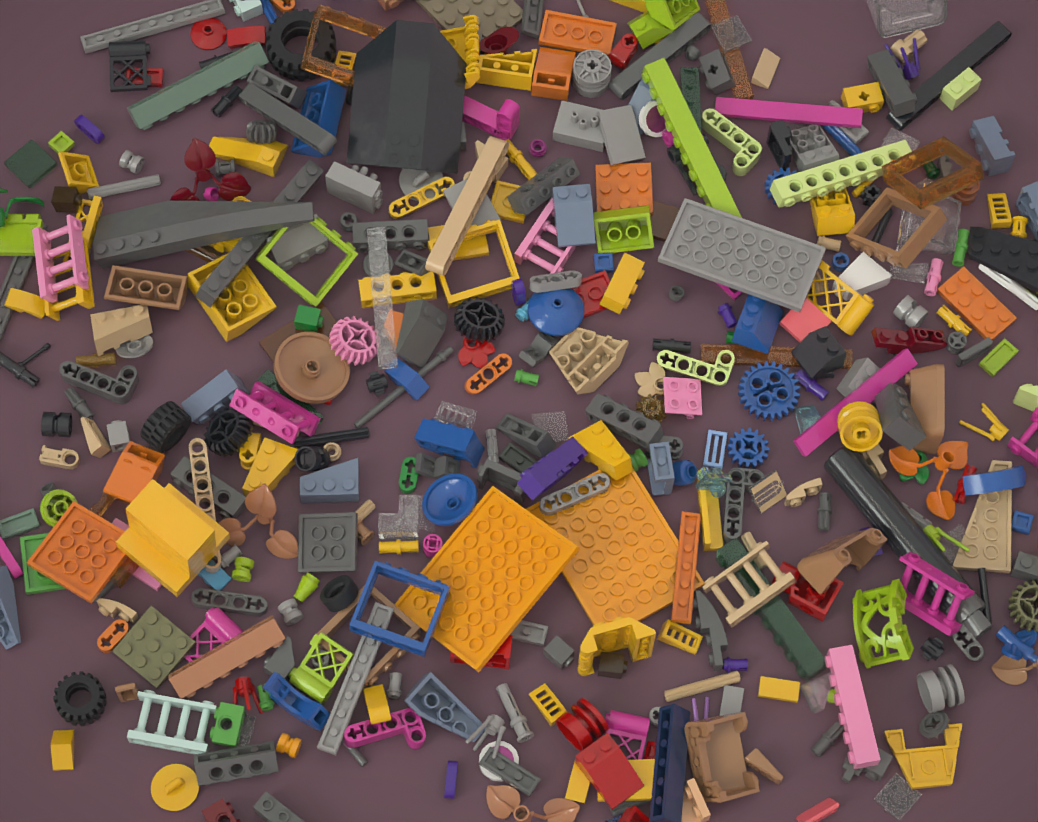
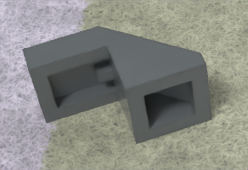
(538, 349)
(436, 467)

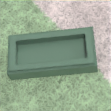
(19, 524)

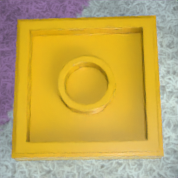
(501, 203)

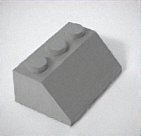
(297, 245)

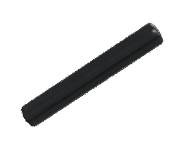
(332, 437)

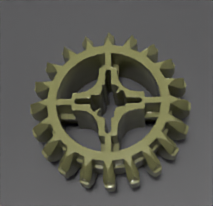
(1019, 603)

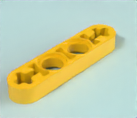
(420, 195)

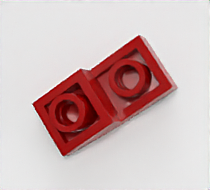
(245, 35)

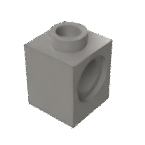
(118, 435)

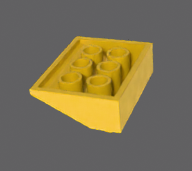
(240, 304)

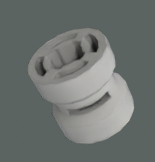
(130, 161)
(290, 612)

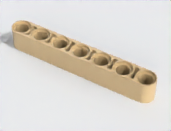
(203, 495)

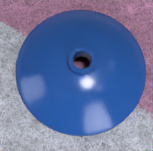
(552, 318)
(449, 499)

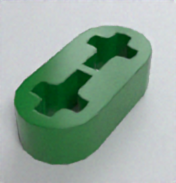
(404, 475)

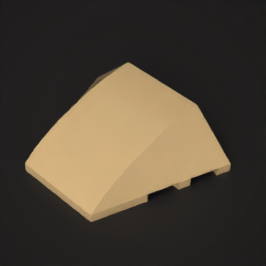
(588, 358)

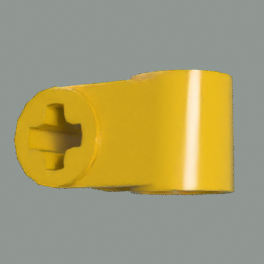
(250, 450)

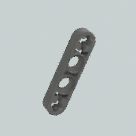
(230, 598)

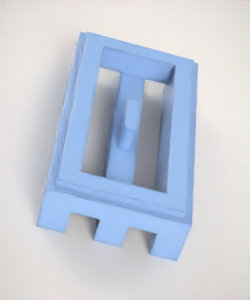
(712, 464)

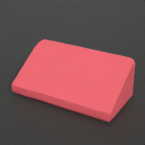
(819, 811)

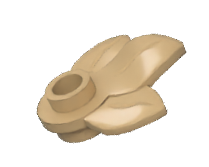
(650, 380)

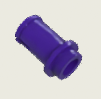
(727, 314)
(735, 664)

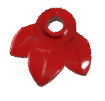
(477, 354)

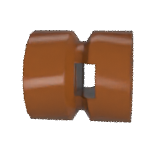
(967, 195)

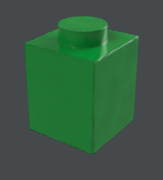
(308, 319)

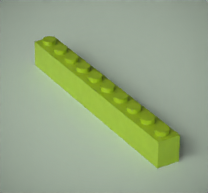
(688, 137)

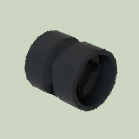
(56, 424)
(312, 458)

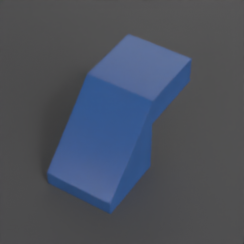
(408, 378)

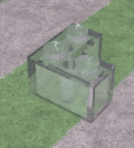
(401, 524)

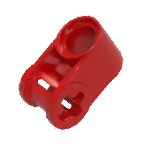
(623, 51)

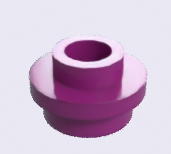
(537, 143)

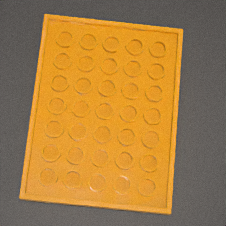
(624, 550)
(495, 574)

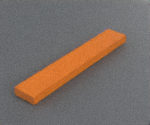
(686, 568)

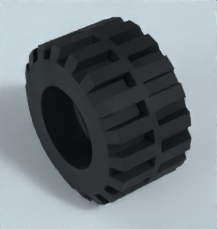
(165, 426)
(69, 687)

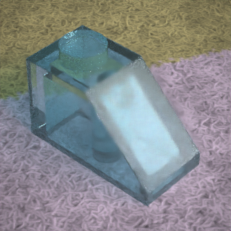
(806, 416)

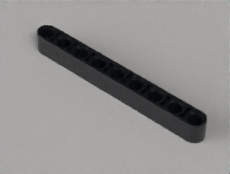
(970, 57)

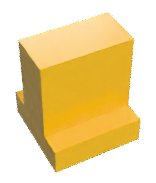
(170, 536)

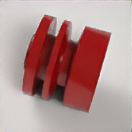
(584, 722)

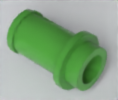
(526, 377)
(266, 702)

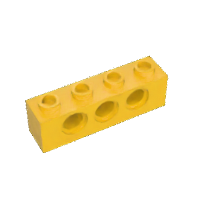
(407, 293)

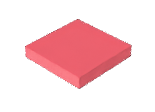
(802, 323)

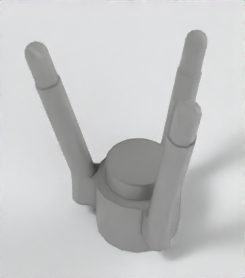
(492, 725)

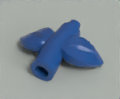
(1018, 644)

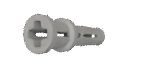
(518, 720)

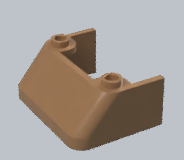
(928, 403)

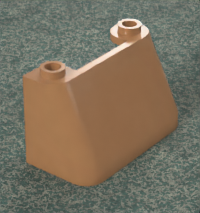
(829, 560)
(719, 757)

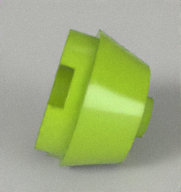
(54, 505)

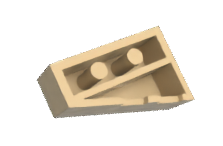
(119, 326)

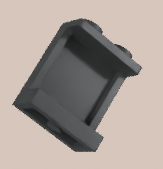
(501, 476)

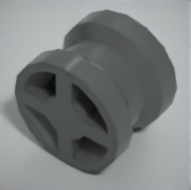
(956, 338)

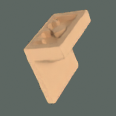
(694, 806)

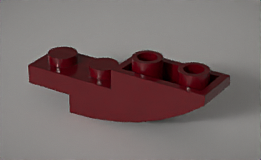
(914, 339)

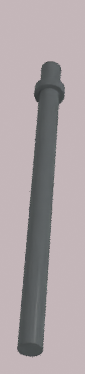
(441, 357)

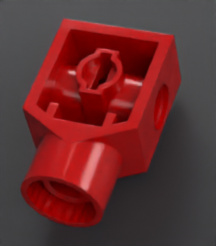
(805, 597)

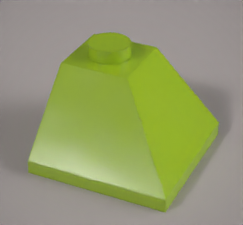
(647, 29)

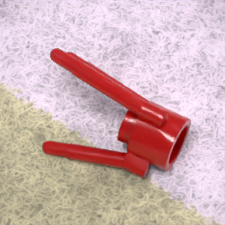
(244, 689)

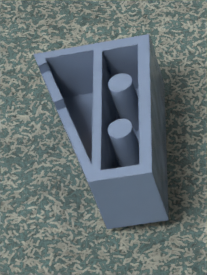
(213, 397)

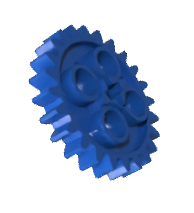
(775, 406)

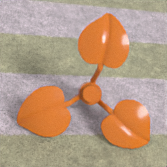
(950, 455)

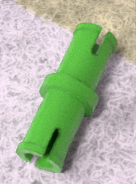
(961, 247)

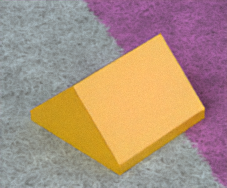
(78, 171)

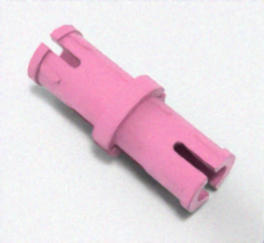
(933, 277)

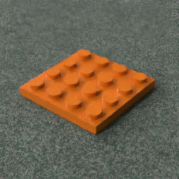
(80, 552)

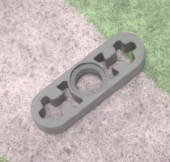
(555, 281)

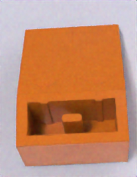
(553, 74)
(134, 471)

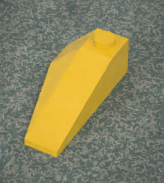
(257, 157)

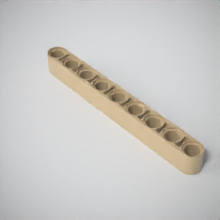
(467, 206)

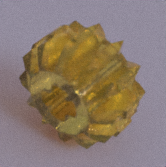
(651, 403)

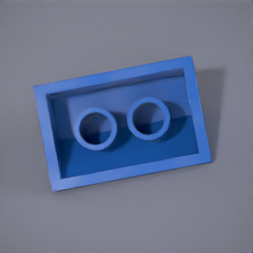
(757, 324)

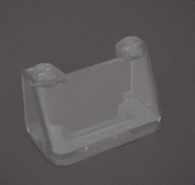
(905, 16)

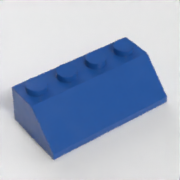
(323, 107)

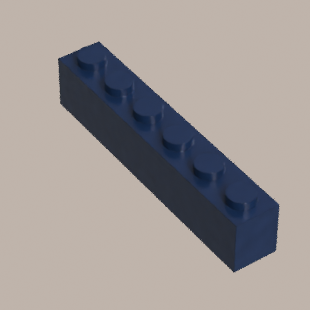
(669, 765)

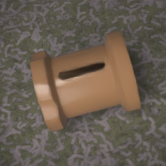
(364, 533)

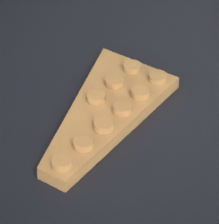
(988, 531)

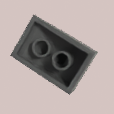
(420, 331)

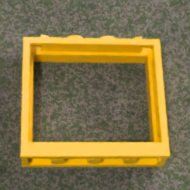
(488, 289)

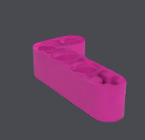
(384, 732)

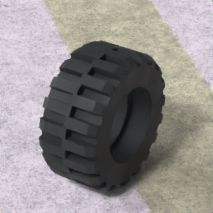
(293, 25)

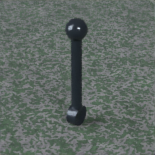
(45, 347)

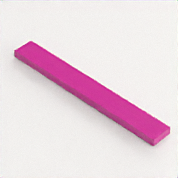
(789, 112)
(827, 424)

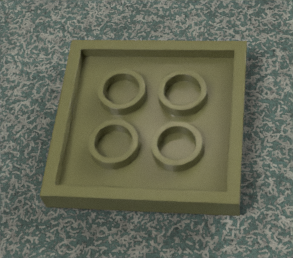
(154, 647)

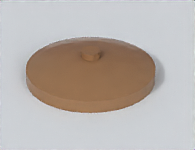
(310, 369)

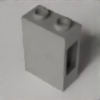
(578, 126)
(354, 186)

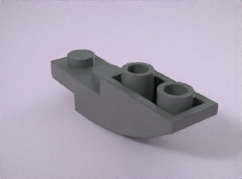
(711, 625)

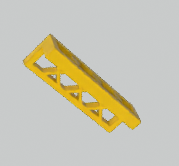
(91, 220)
(710, 520)

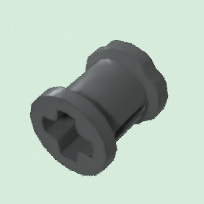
(224, 167)

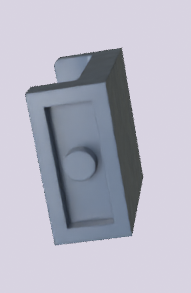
(660, 469)

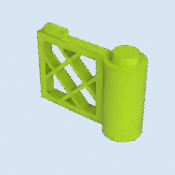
(311, 681)

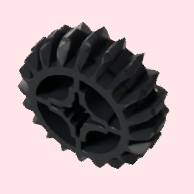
(468, 324)
(228, 432)

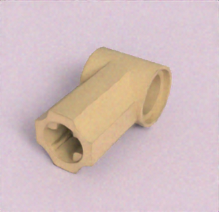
(907, 44)

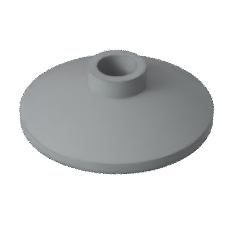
(136, 348)

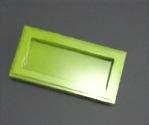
(998, 357)

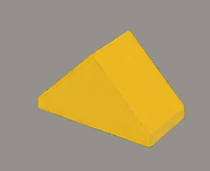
(62, 750)

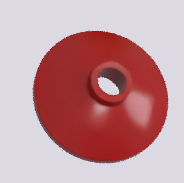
(208, 40)

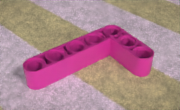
(498, 123)

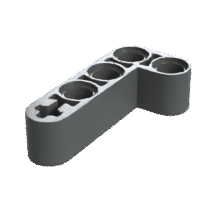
(97, 379)
(736, 506)

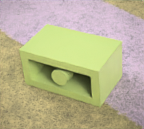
(960, 88)

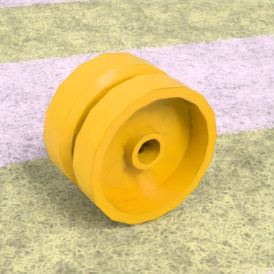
(859, 426)

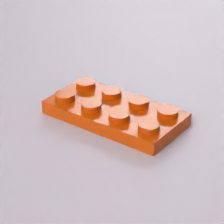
(576, 32)
(976, 304)

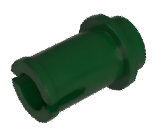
(931, 170)

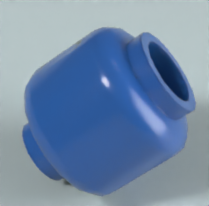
(684, 472)

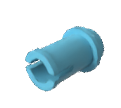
(522, 313)

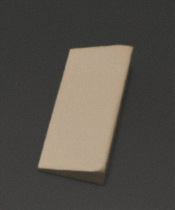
(765, 69)

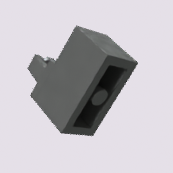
(872, 772)

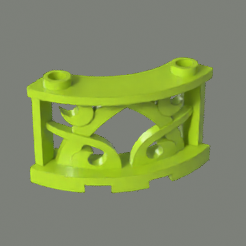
(894, 597)

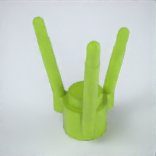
(934, 534)

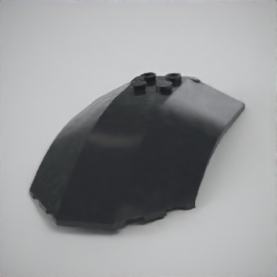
(407, 100)

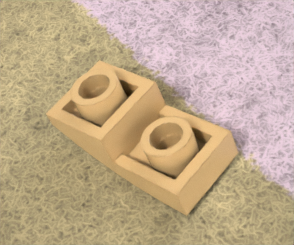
(797, 496)
(112, 608)

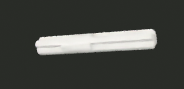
(1012, 286)

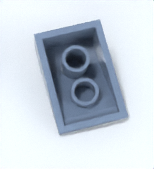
(573, 215)

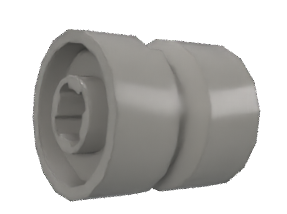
(910, 312)

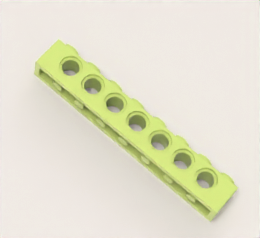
(832, 171)

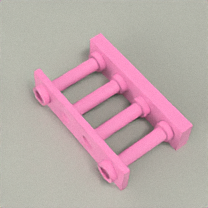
(533, 238)
(44, 259)

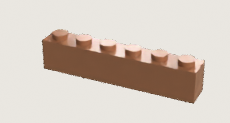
(226, 657)

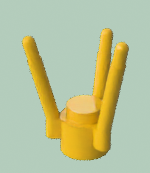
(997, 430)

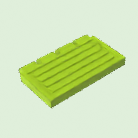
(17, 235)

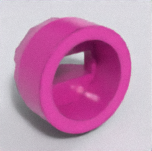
(207, 194)

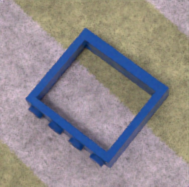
(388, 637)

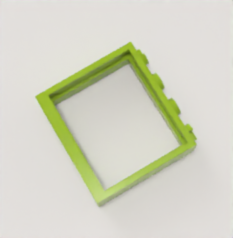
(334, 237)

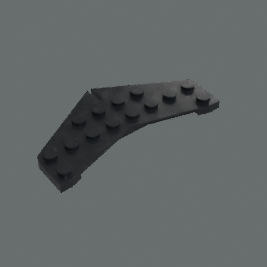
(1005, 254)

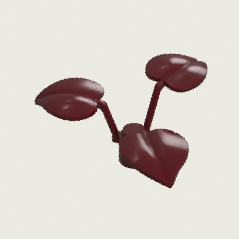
(200, 159)

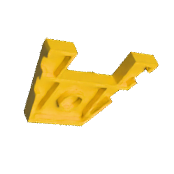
(927, 765)

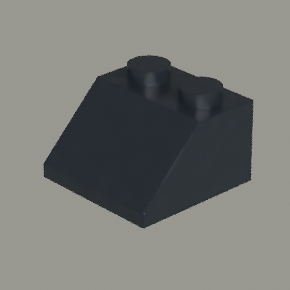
(819, 353)

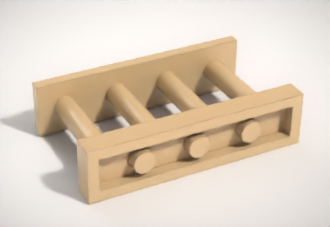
(751, 603)

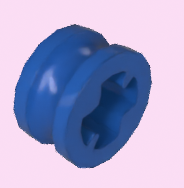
(844, 265)

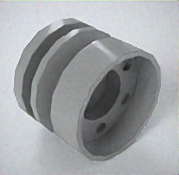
(591, 82)
(940, 688)

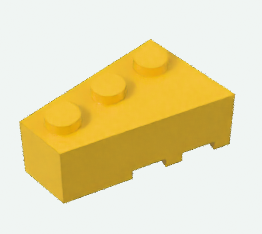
(508, 70)
(270, 465)

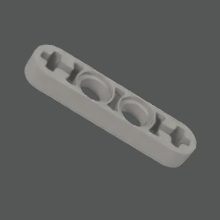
(576, 497)

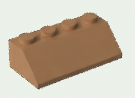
(147, 288)

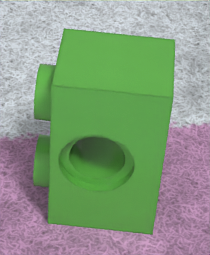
(229, 737)

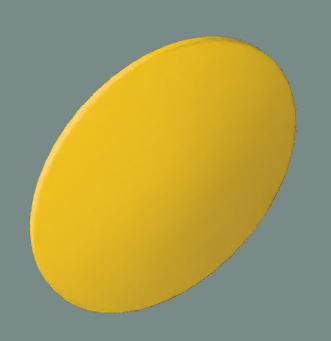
(174, 787)

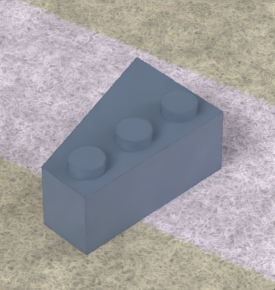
(991, 146)
(1028, 206)
(332, 484)

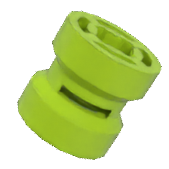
(242, 569)

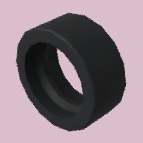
(339, 593)

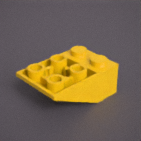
(832, 213)

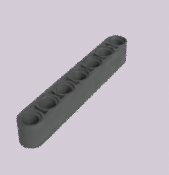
(668, 48)
(287, 119)

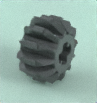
(261, 131)

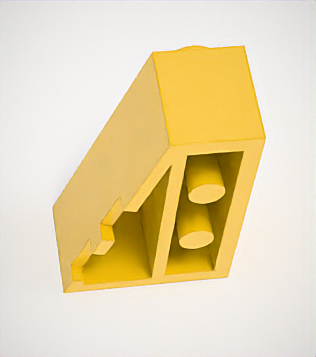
(604, 450)

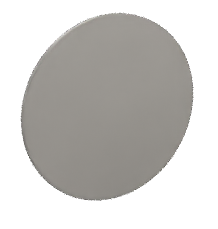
(412, 180)

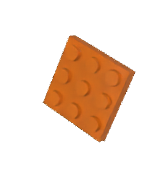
(623, 186)

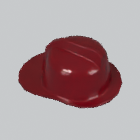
(499, 41)

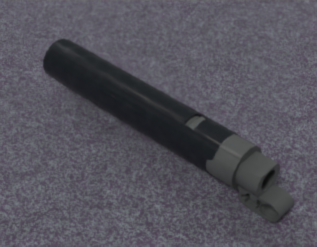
(905, 536)

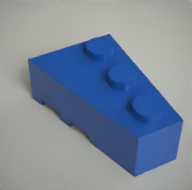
(451, 440)

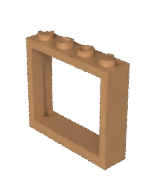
(934, 220)
(385, 663)

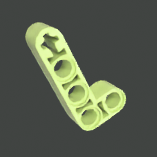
(714, 122)
(694, 364)

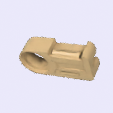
(57, 458)

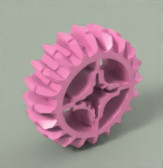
(354, 340)

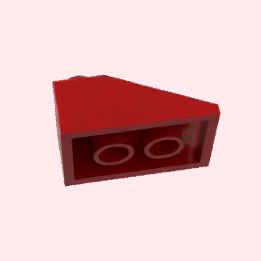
(609, 771)

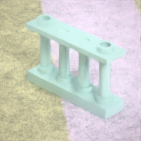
(160, 739)

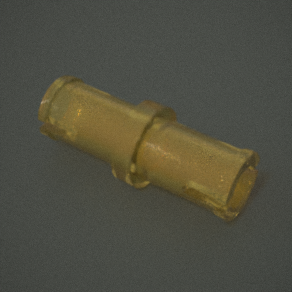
(94, 360)

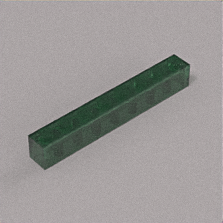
(776, 617)

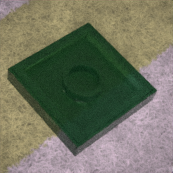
(30, 163)

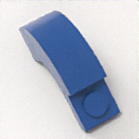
(994, 480)
(295, 703)

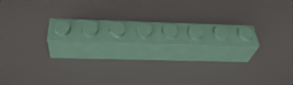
(197, 85)

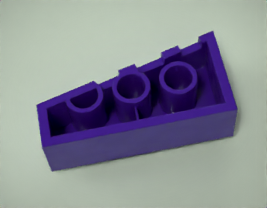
(551, 468)

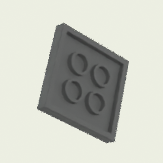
(327, 542)

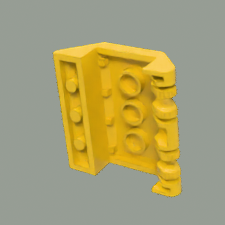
(466, 43)
(615, 636)

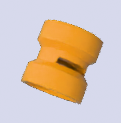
(289, 745)

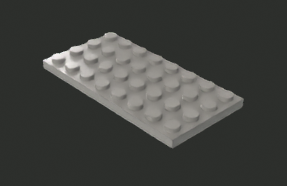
(742, 255)

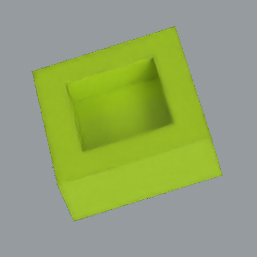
(61, 142)

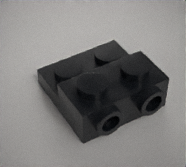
(779, 143)

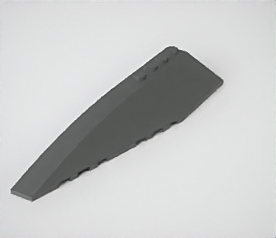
(188, 225)

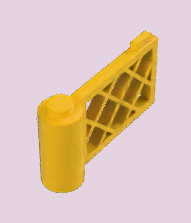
(854, 311)

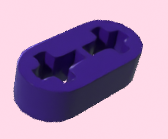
(89, 129)
(518, 291)
(451, 777)

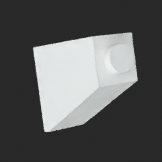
(863, 276)

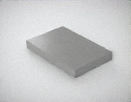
(621, 135)
(486, 210)

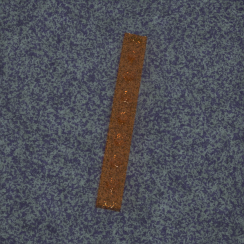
(718, 11)
(750, 357)

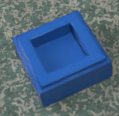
(603, 262)
(1021, 522)

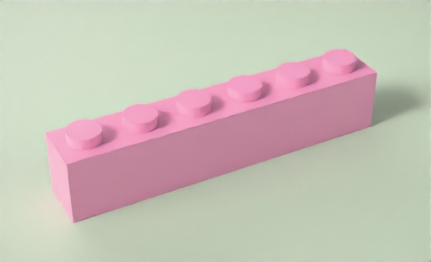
(852, 706)

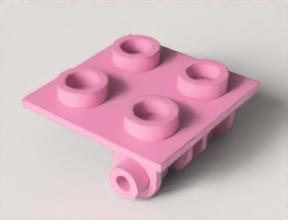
(682, 396)

